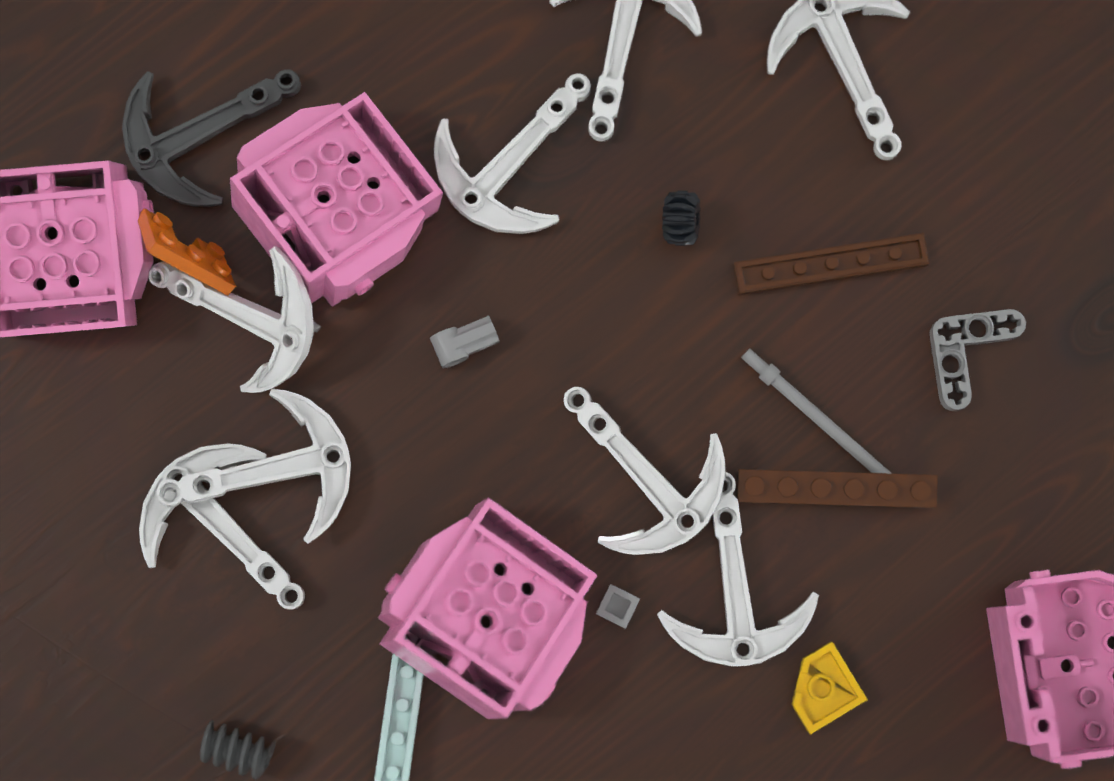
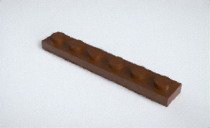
(837, 488)

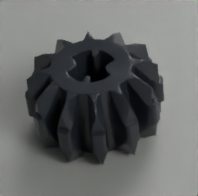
(681, 218)

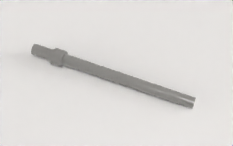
(770, 375)

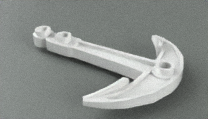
(620, 41)
(844, 55)
(493, 177)
(277, 328)
(286, 466)
(657, 488)
(214, 518)
(738, 610)

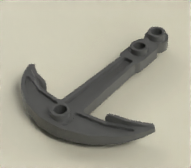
(189, 135)

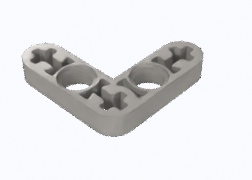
(955, 348)

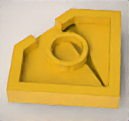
(825, 688)

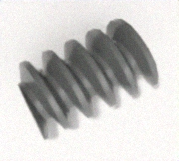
(235, 751)

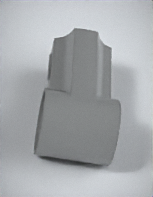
(456, 344)

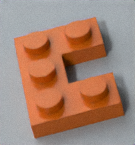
(199, 259)

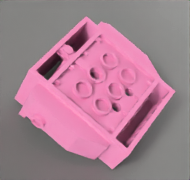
(360, 229)
(94, 241)
(455, 584)
(1045, 622)

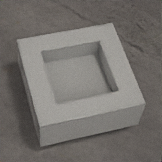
(618, 606)

